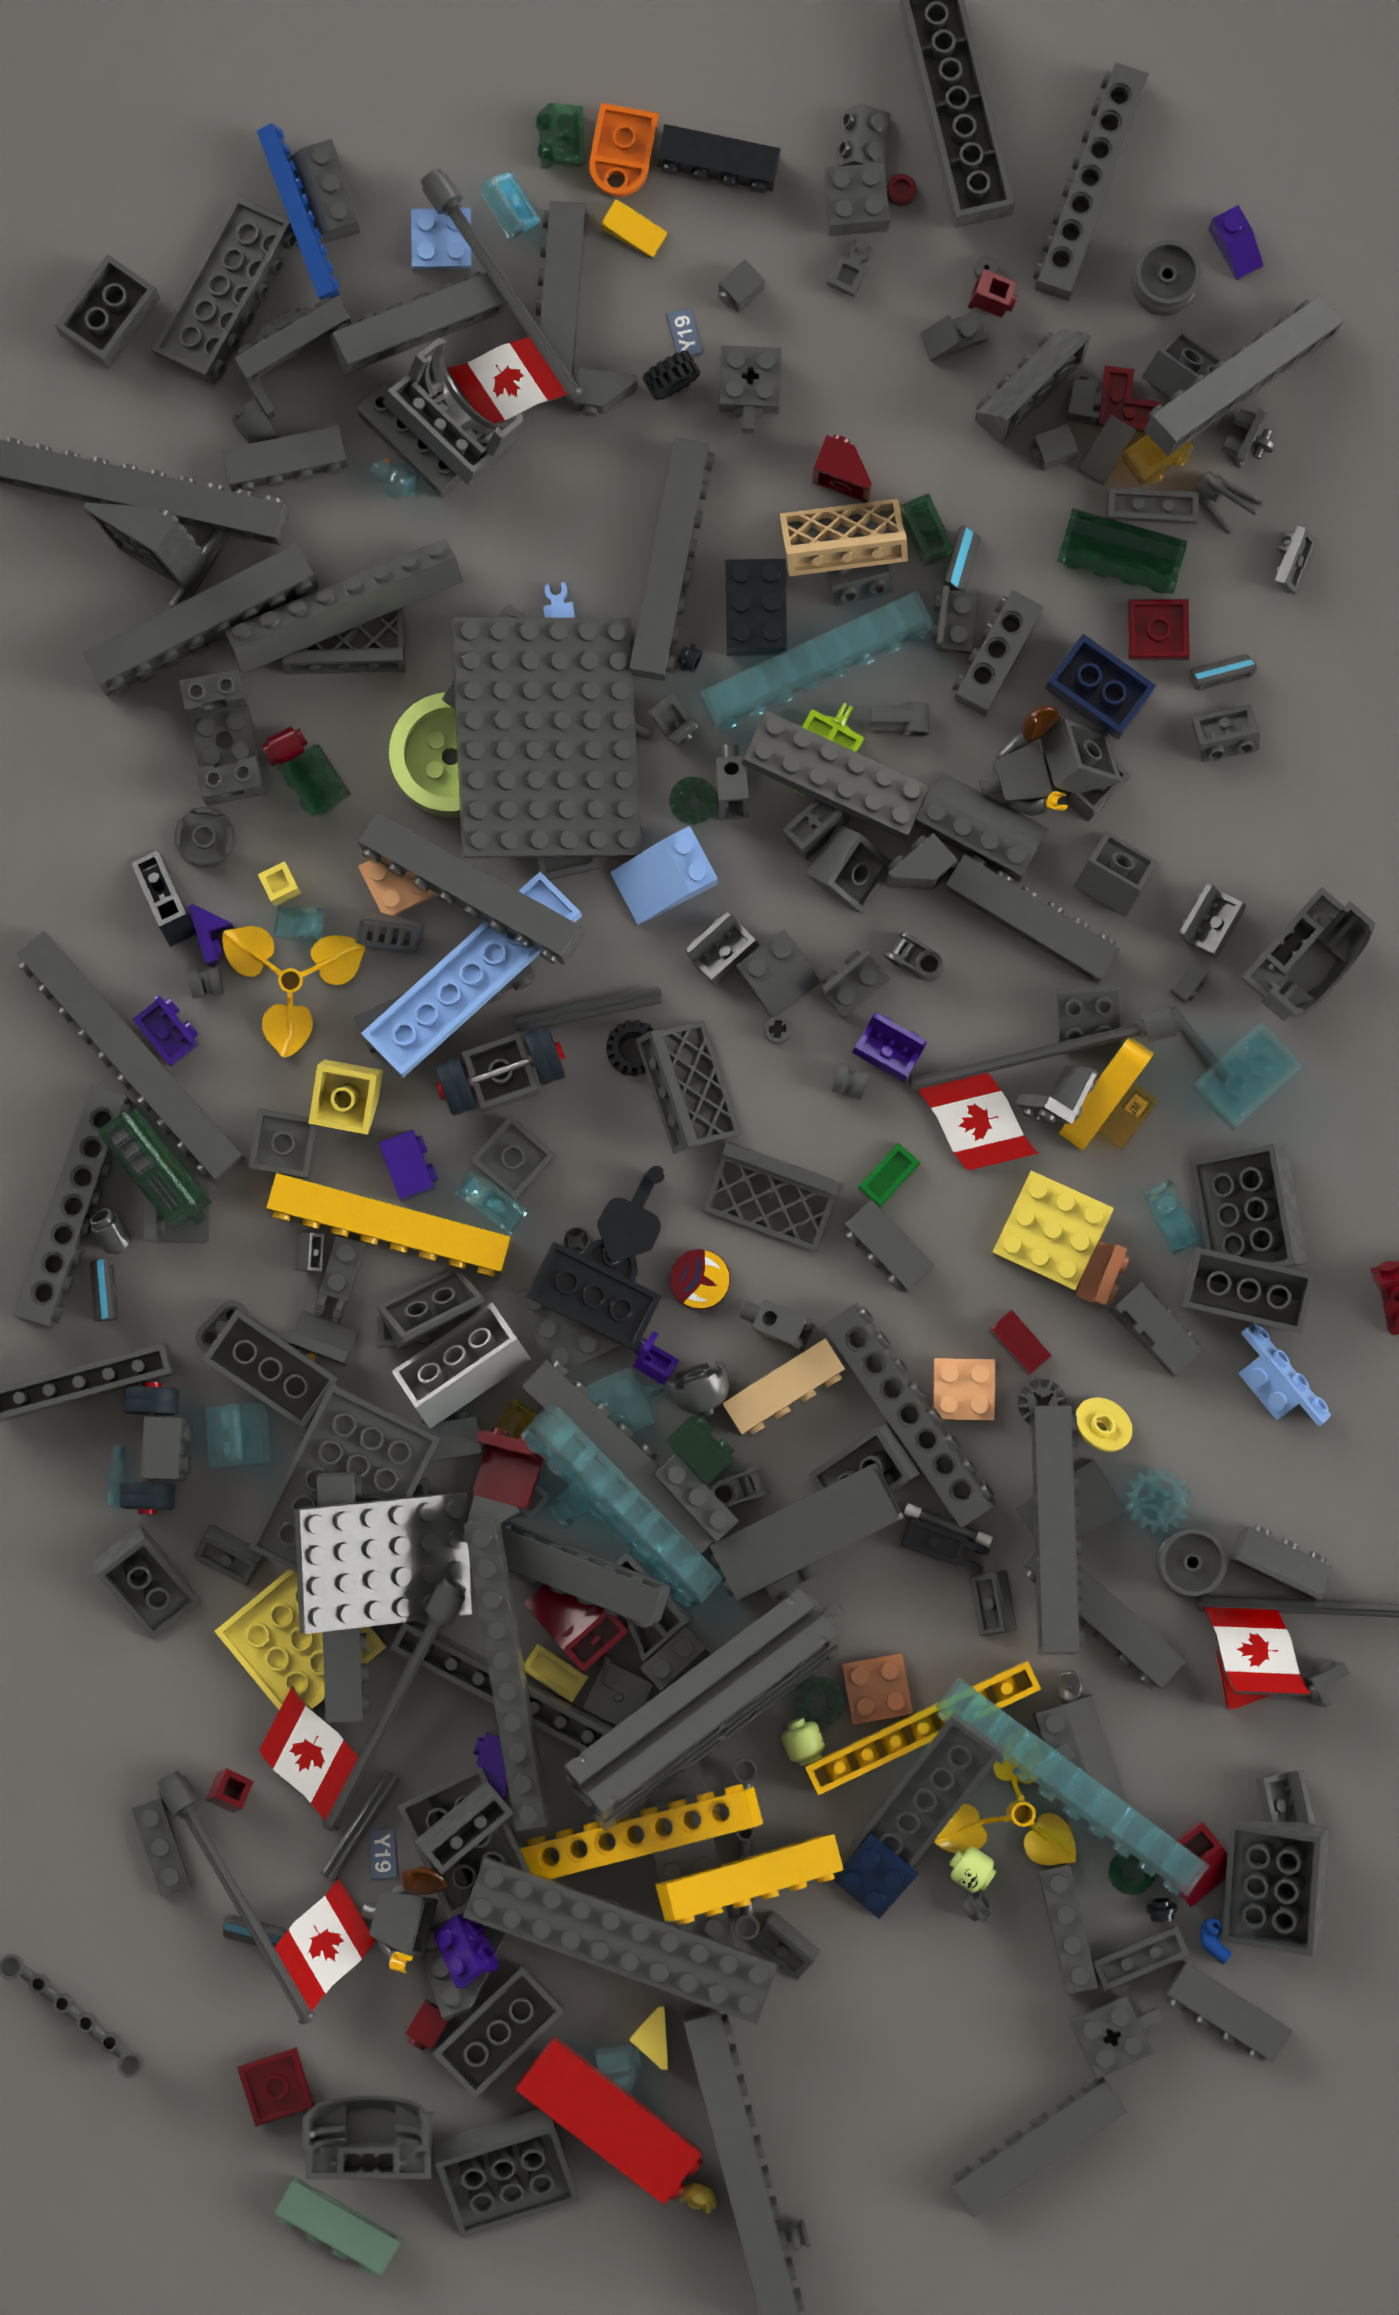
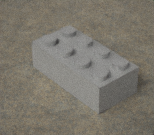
(461, 1365)

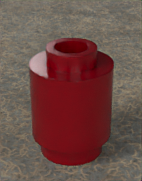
(284, 746)

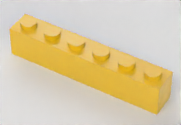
(749, 1877)

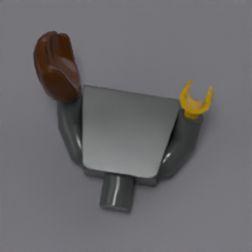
(1021, 769)
(404, 1917)

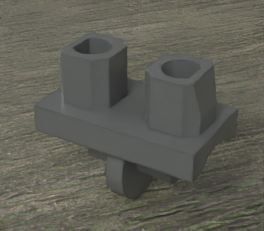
(1239, 448)

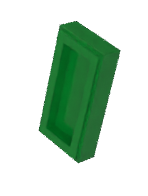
(889, 1175)

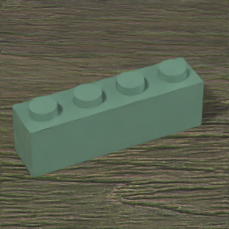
(337, 2226)

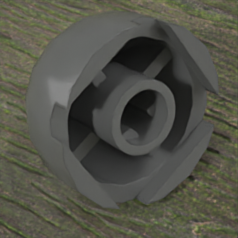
(700, 1388)

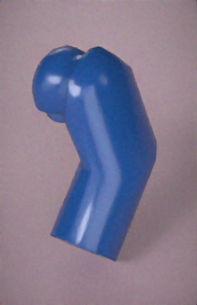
(1210, 1940)

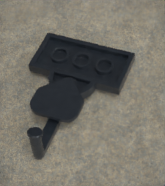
(592, 1287)

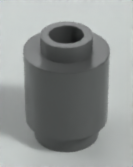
(110, 1231)

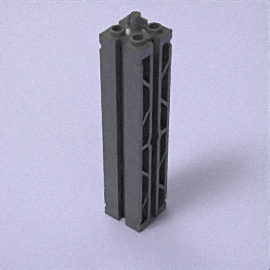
(704, 1708)

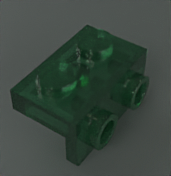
(315, 781)

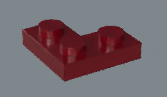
(1117, 399)

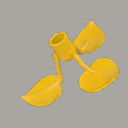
(283, 1025)
(1046, 1844)

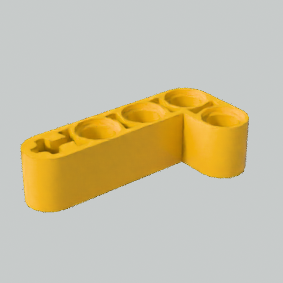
(1107, 1092)

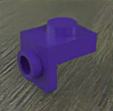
(653, 1360)

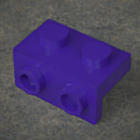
(166, 1031)
(889, 1047)
(465, 1950)

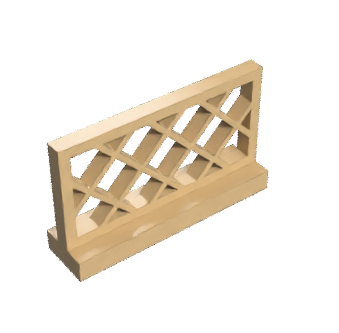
(844, 551)

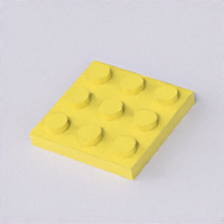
(1053, 1230)

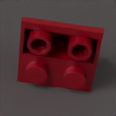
(1205, 1846)

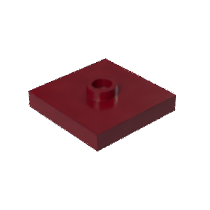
(1158, 629)
(276, 2086)

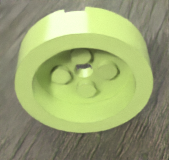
(416, 756)

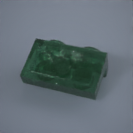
(561, 135)

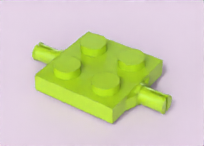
(834, 729)

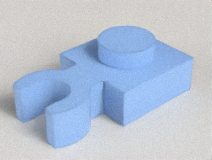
(558, 608)

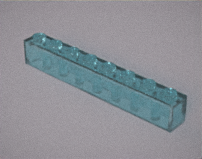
(816, 660)
(621, 1506)

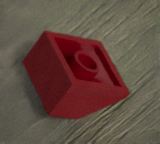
(842, 469)

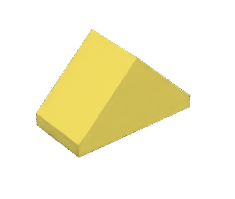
(652, 2037)

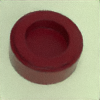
(901, 189)

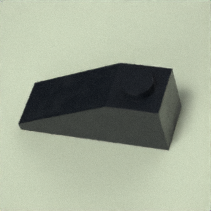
(163, 898)

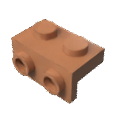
(1099, 1278)

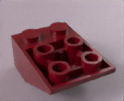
(578, 1628)

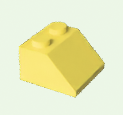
(345, 1096)

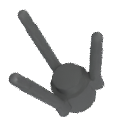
(1213, 487)

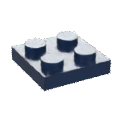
(875, 1876)

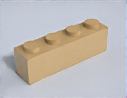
(783, 1387)

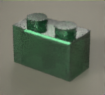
(926, 529)

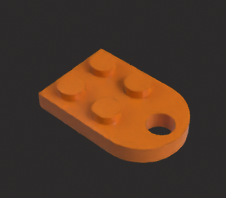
(622, 147)

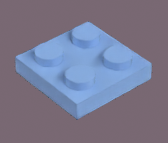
(438, 242)

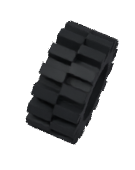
(671, 375)
(615, 1042)

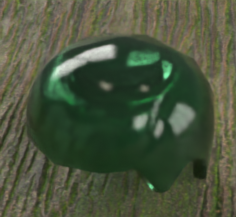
(1127, 1876)

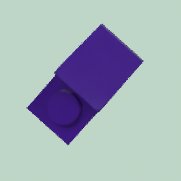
(206, 925)

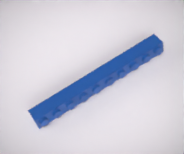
(298, 212)

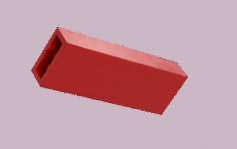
(610, 2120)

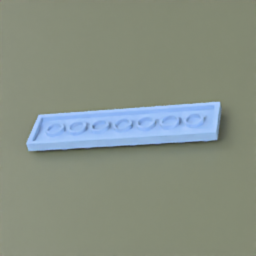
(457, 987)

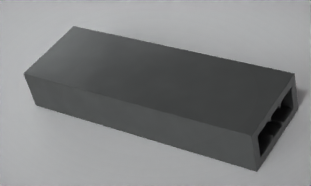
(805, 1532)

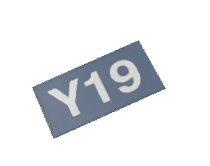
(684, 331)
(382, 1853)

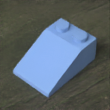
(664, 876)

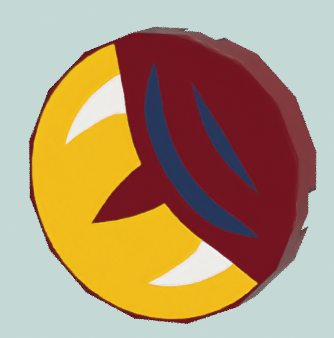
(700, 1279)

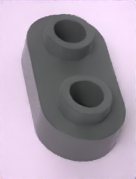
(216, 1322)

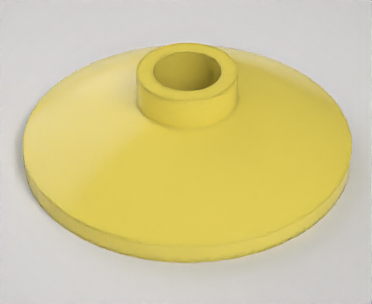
(1103, 1424)

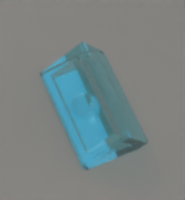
(509, 204)

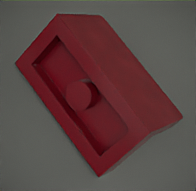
(1019, 1342)

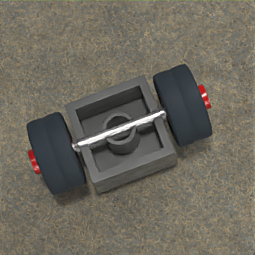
(500, 1072)
(162, 1450)

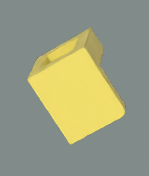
(279, 883)

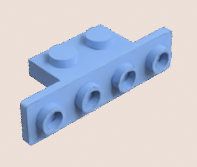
(1276, 1381)

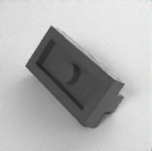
(1297, 550)

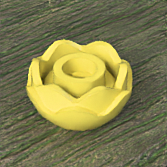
(698, 2197)

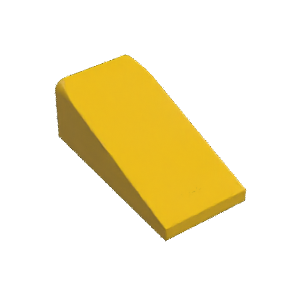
(633, 229)

